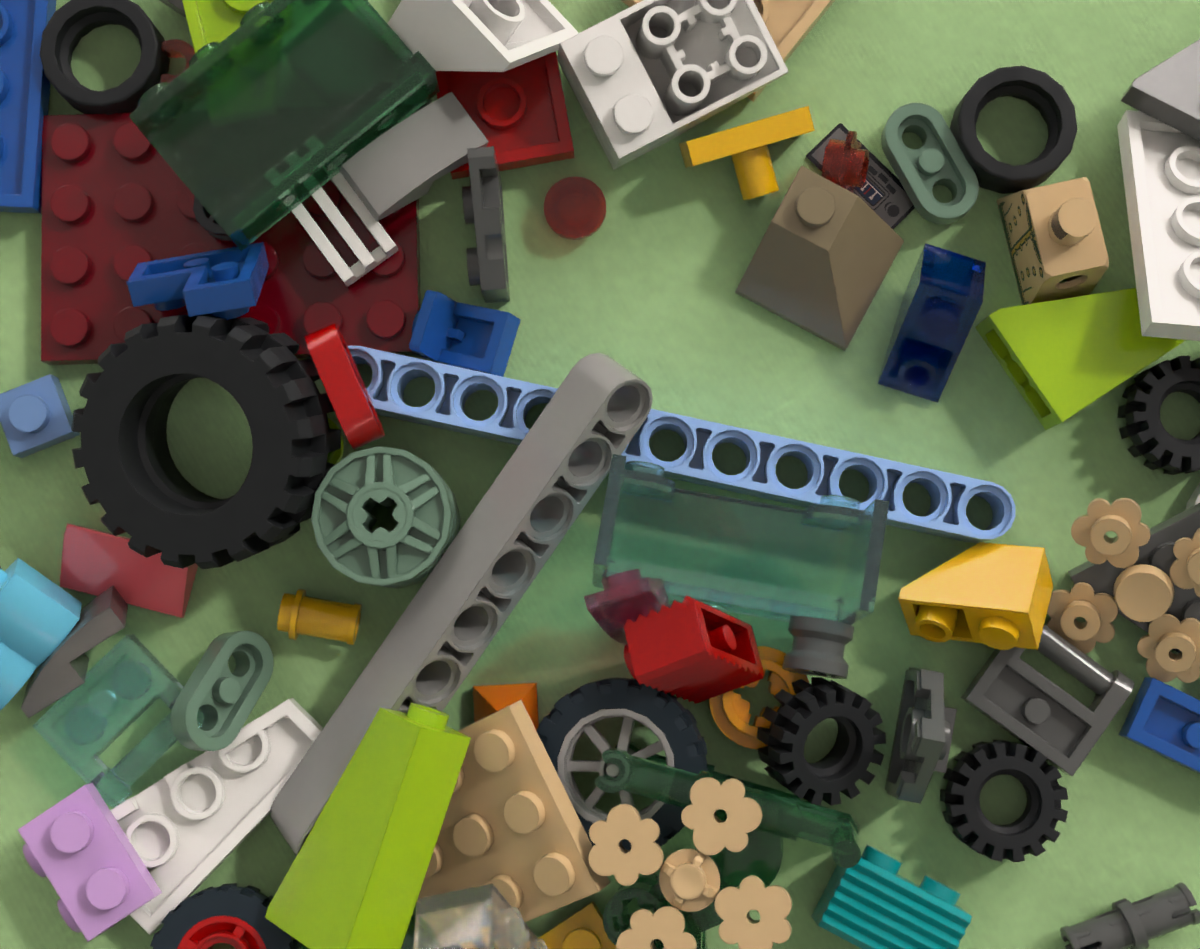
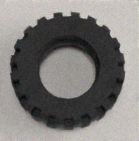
(129, 451)

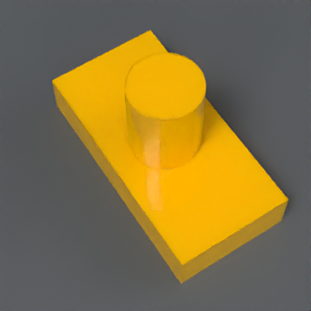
(749, 149)

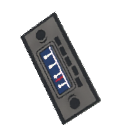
(881, 189)

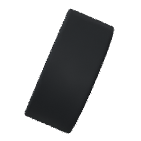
(77, 20)
(1041, 93)

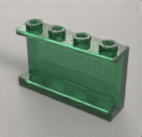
(282, 107)

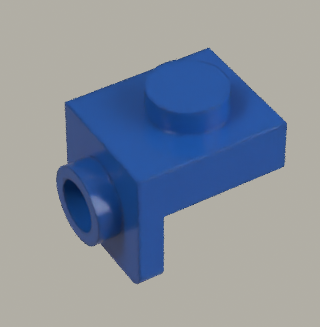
(463, 334)

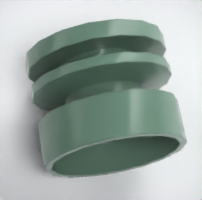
(344, 521)

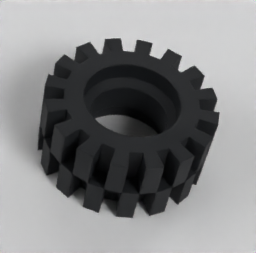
(1144, 421)
(848, 757)
(1041, 809)

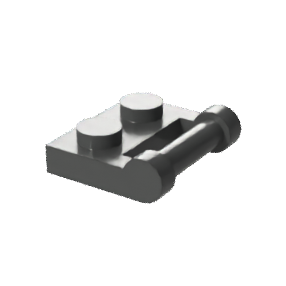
(1041, 711)

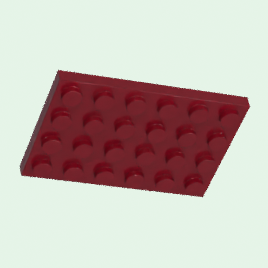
(121, 204)

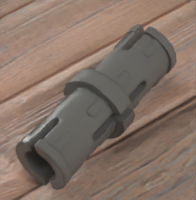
(1136, 922)

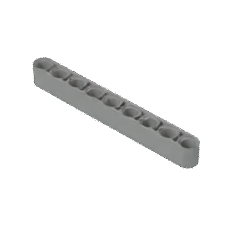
(479, 573)

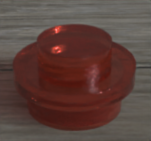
(575, 208)

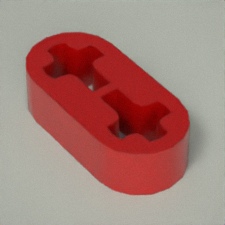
(344, 386)

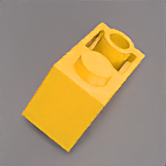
(983, 597)

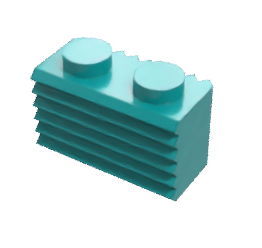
(886, 911)

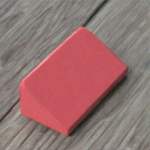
(100, 560)

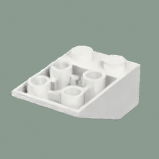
(666, 69)

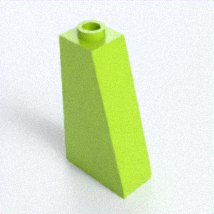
(374, 836)

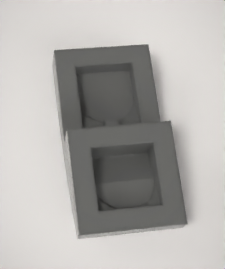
(68, 663)

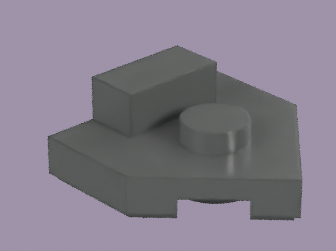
(920, 736)

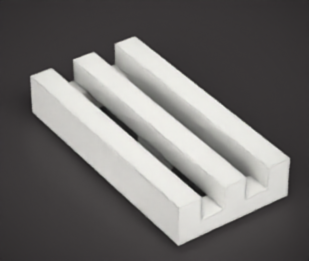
(367, 259)

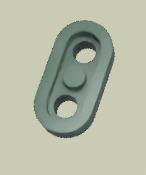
(933, 164)
(222, 695)

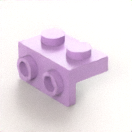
(88, 862)

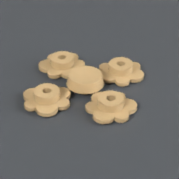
(1139, 592)
(690, 876)

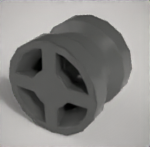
(818, 647)

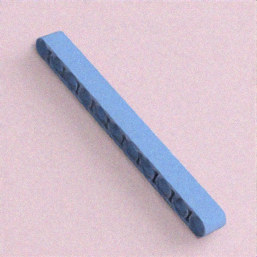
(762, 450)

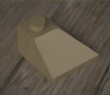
(821, 259)

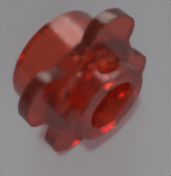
(846, 162)

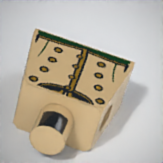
(1054, 237)

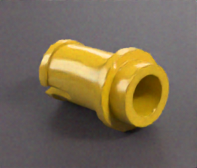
(318, 618)

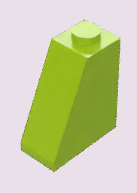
(1071, 349)

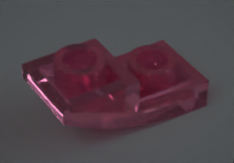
(623, 599)

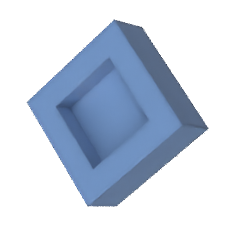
(36, 416)

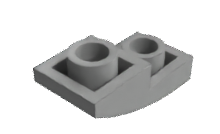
(412, 155)

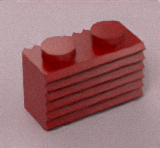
(691, 651)

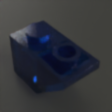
(933, 322)

